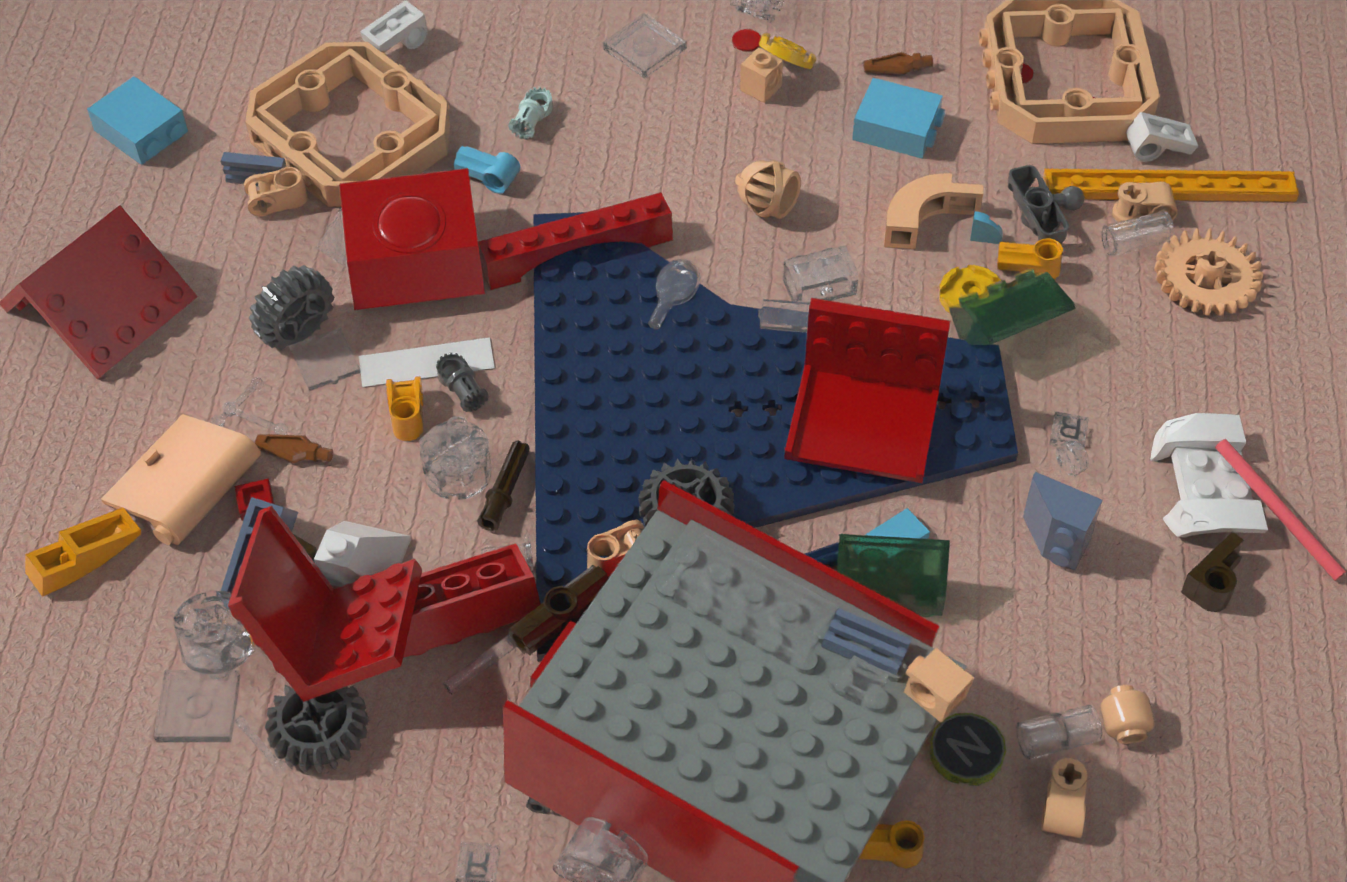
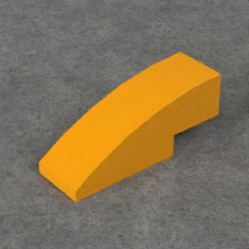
(80, 550)

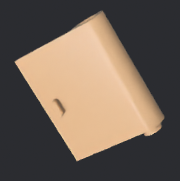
(183, 476)

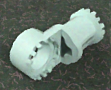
(531, 112)

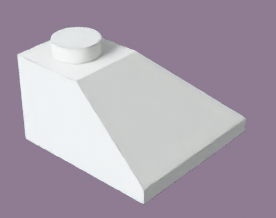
(358, 550)

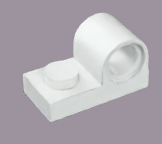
(398, 25)
(1153, 134)

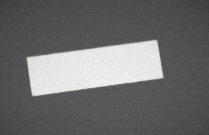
(422, 361)

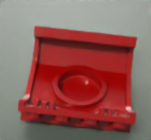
(411, 239)

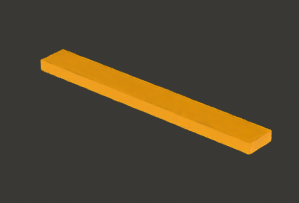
(1185, 184)

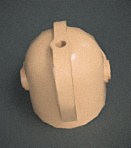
(769, 188)

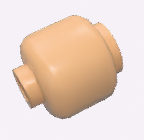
(1127, 714)

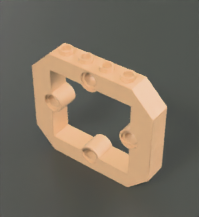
(307, 87)
(1077, 114)

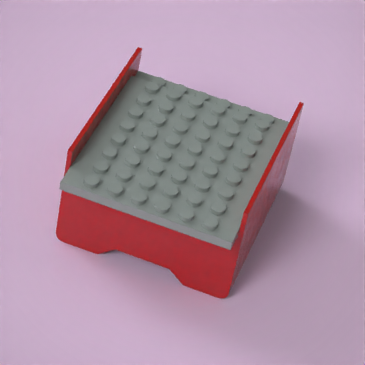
(705, 740)

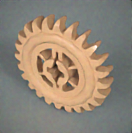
(1209, 272)

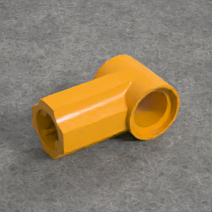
(1042, 257)
(884, 847)

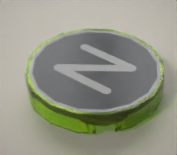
(967, 749)

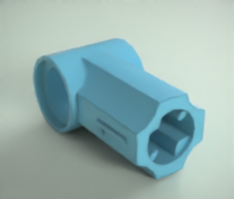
(494, 171)

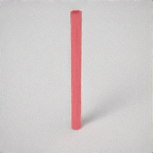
(1277, 506)

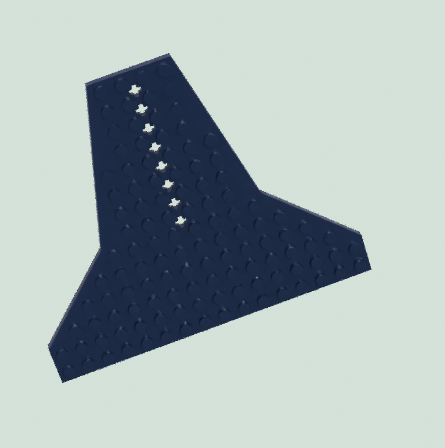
(634, 397)

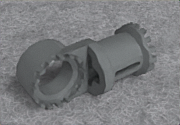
(461, 382)

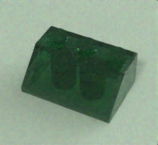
(1009, 308)
(898, 568)

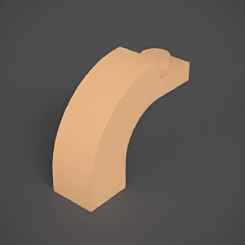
(926, 198)

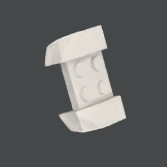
(1209, 487)

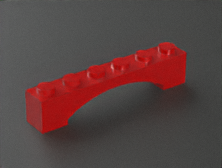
(516, 253)

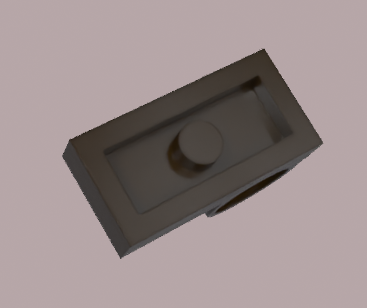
(1216, 572)

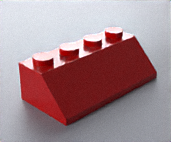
(471, 599)

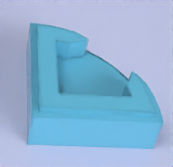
(985, 230)

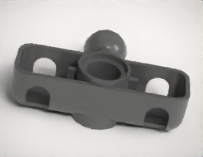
(1040, 206)

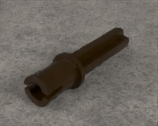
(499, 496)

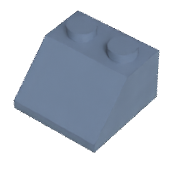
(1060, 520)

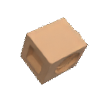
(761, 75)
(937, 684)

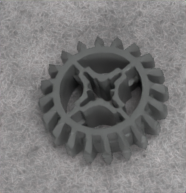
(291, 307)
(690, 478)
(291, 734)

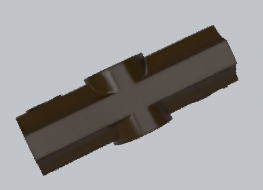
(545, 622)

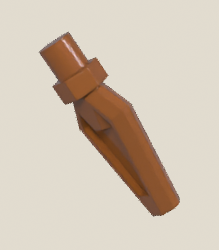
(898, 63)
(293, 447)

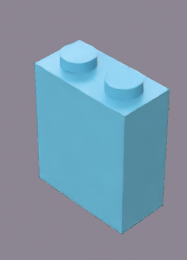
(898, 118)
(137, 120)

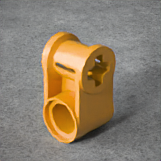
(405, 408)

